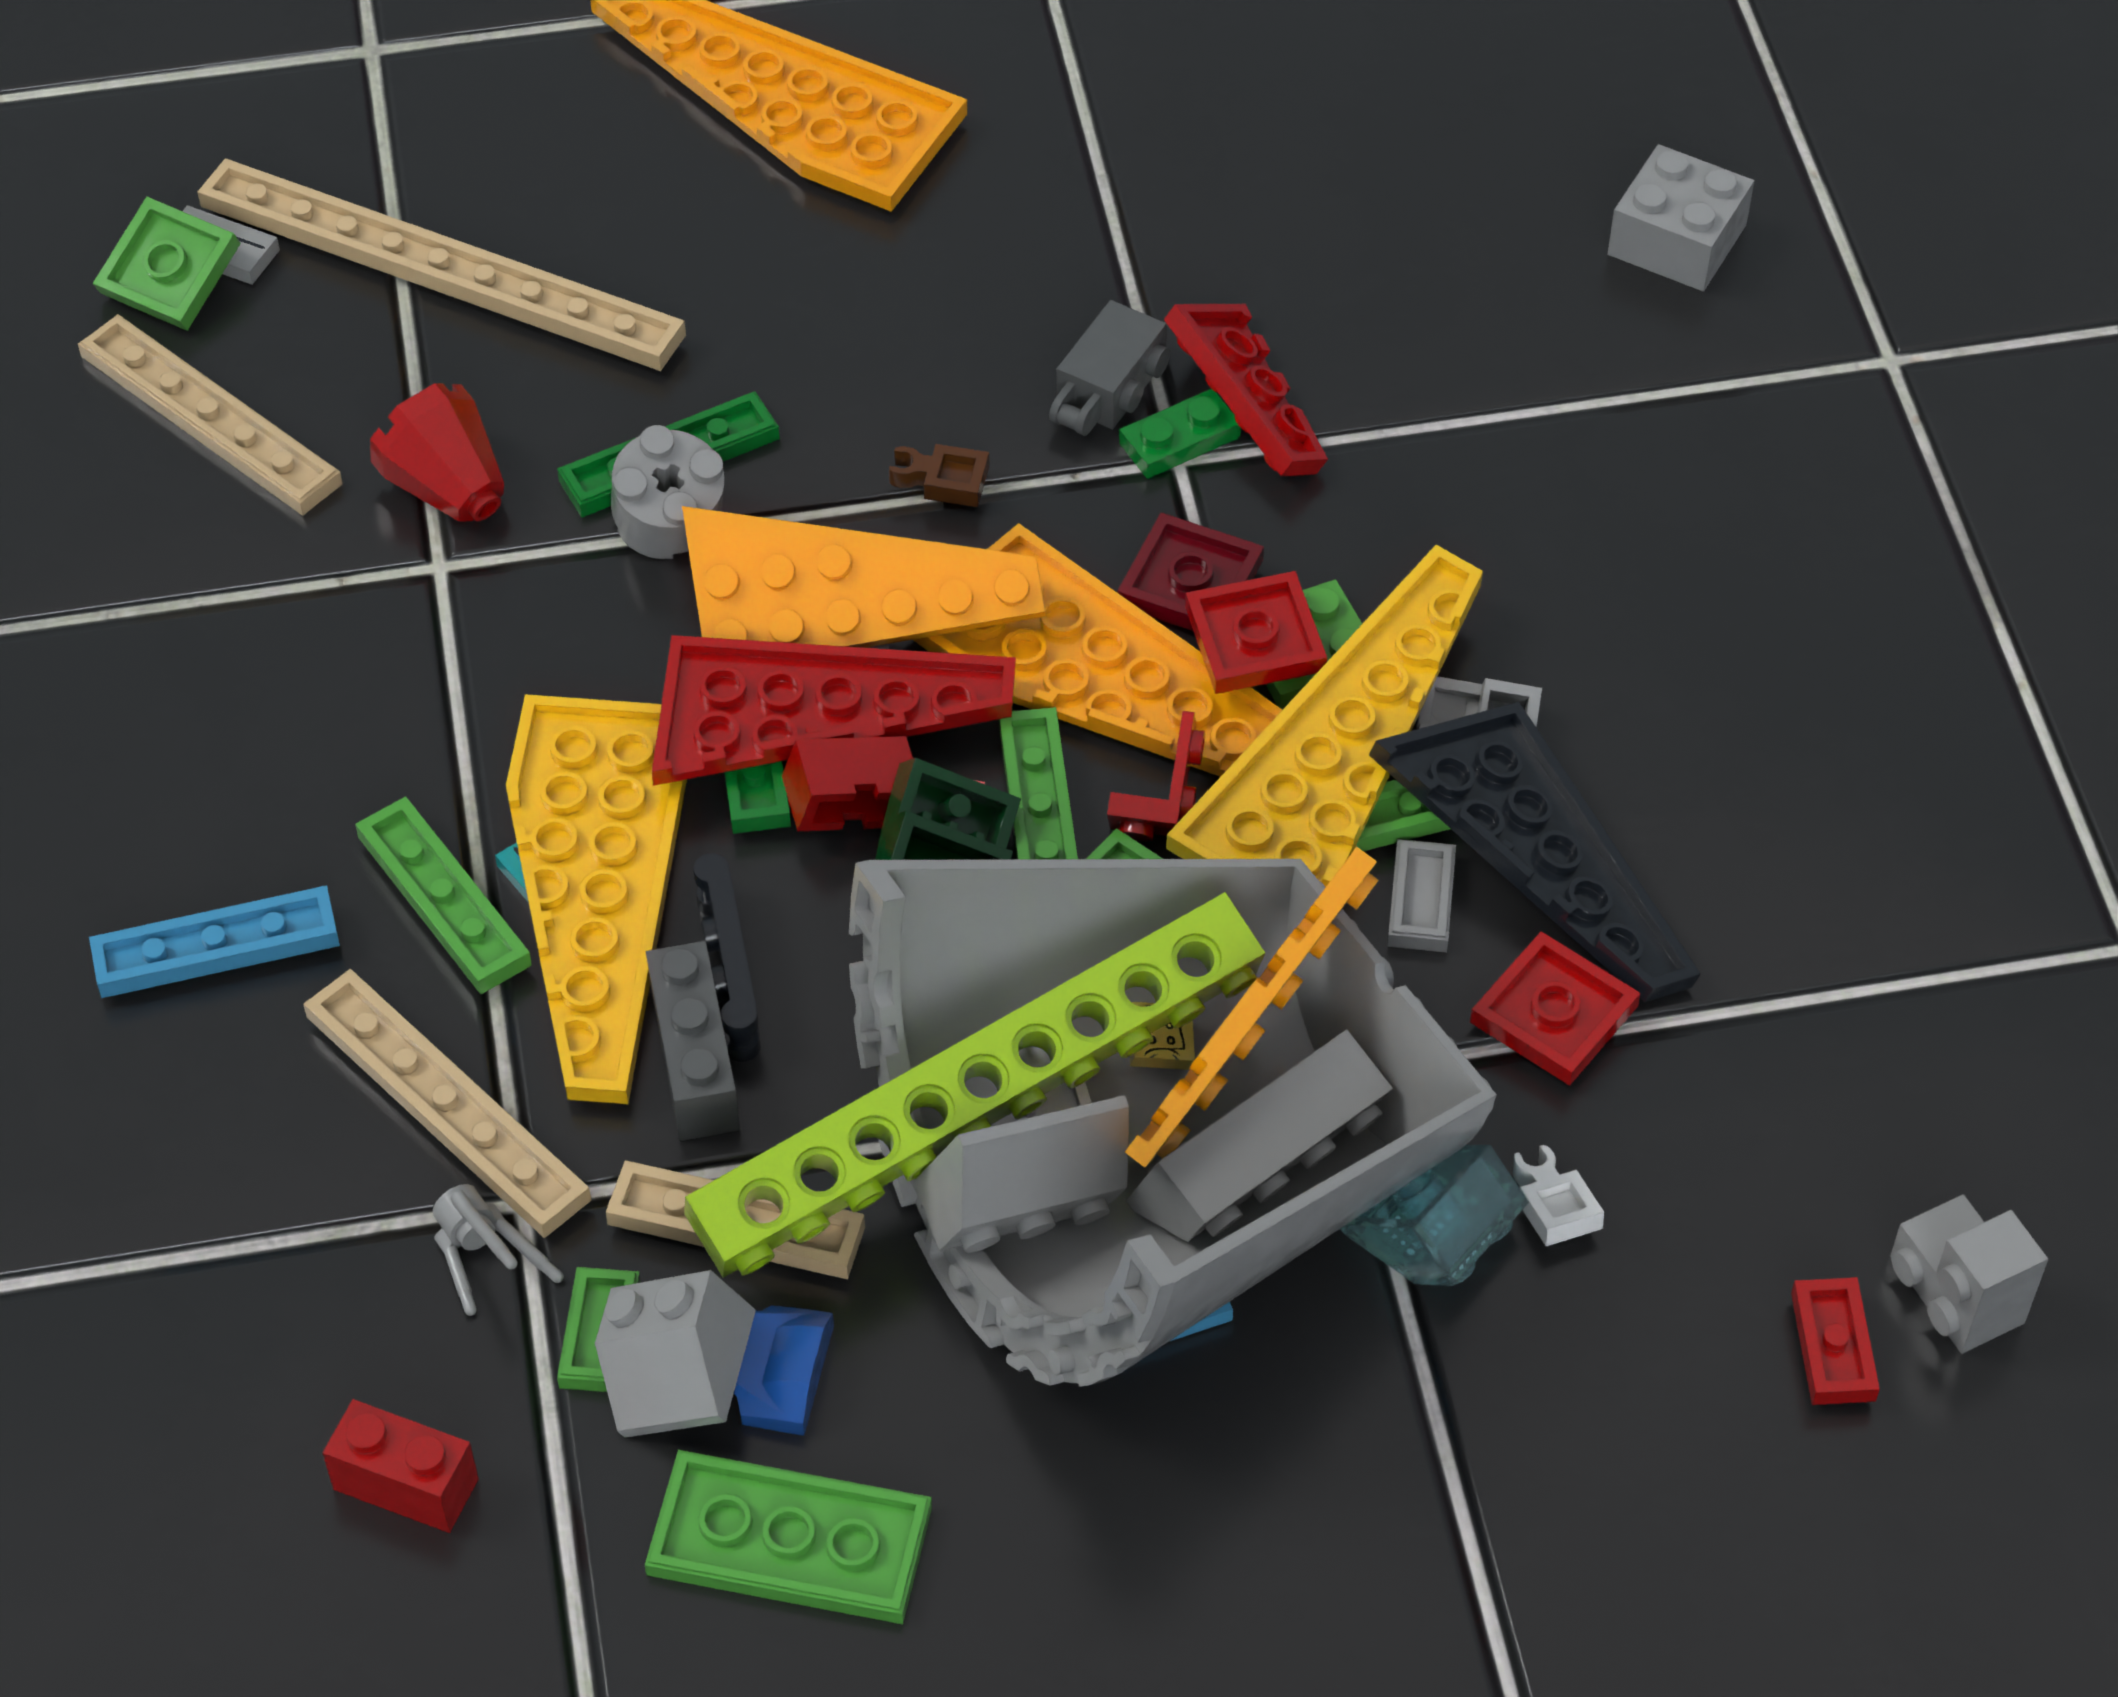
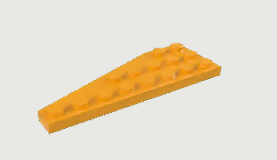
(797, 98)

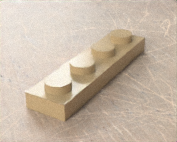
(654, 1204)

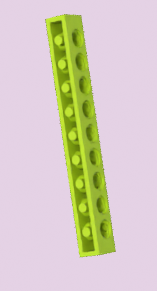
(1209, 933)

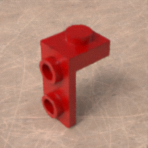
(1148, 816)

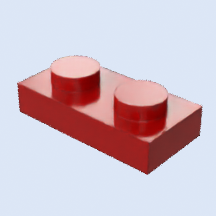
(1835, 1341)

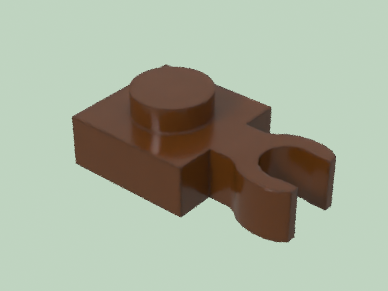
(947, 476)

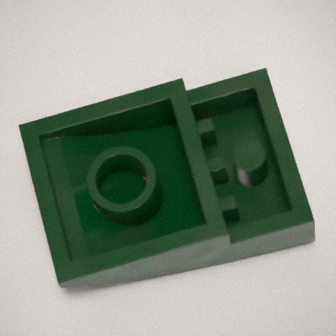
(945, 817)

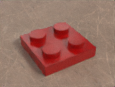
(1255, 632)
(1555, 1008)

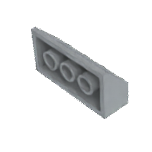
(1262, 1140)

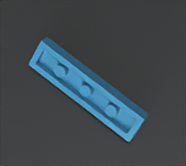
(213, 941)

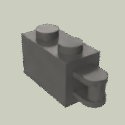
(1109, 369)

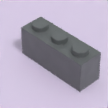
(693, 1041)

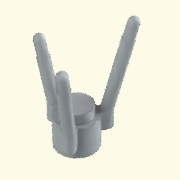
(472, 1224)

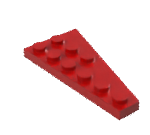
(751, 699)

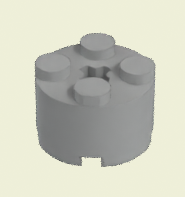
(654, 481)

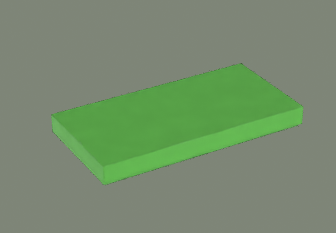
(789, 1536)

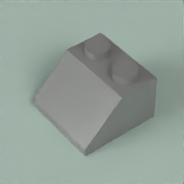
(672, 1352)

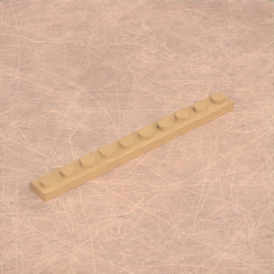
(443, 264)

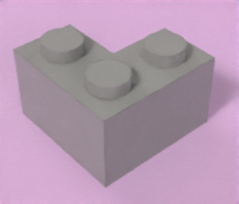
(1969, 1271)

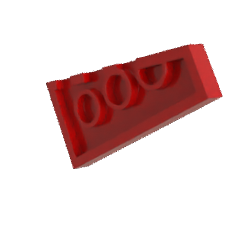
(1238, 371)

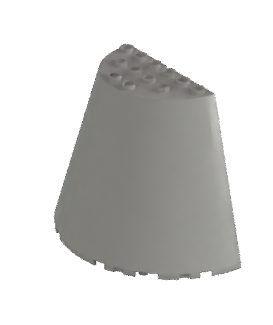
(981, 938)

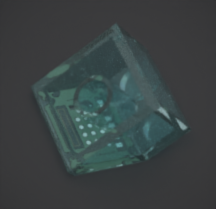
(1442, 1218)

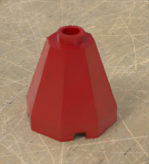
(441, 453)

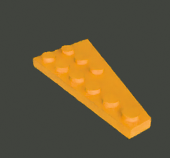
(847, 585)
(1240, 1029)

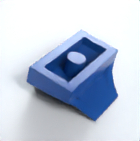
(782, 1367)

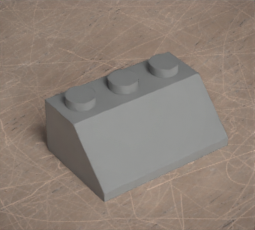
(1027, 1175)

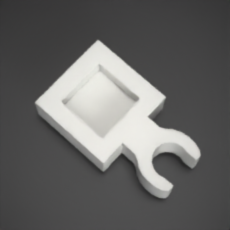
(1558, 1204)

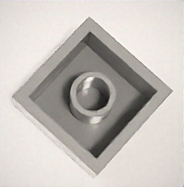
(1680, 217)

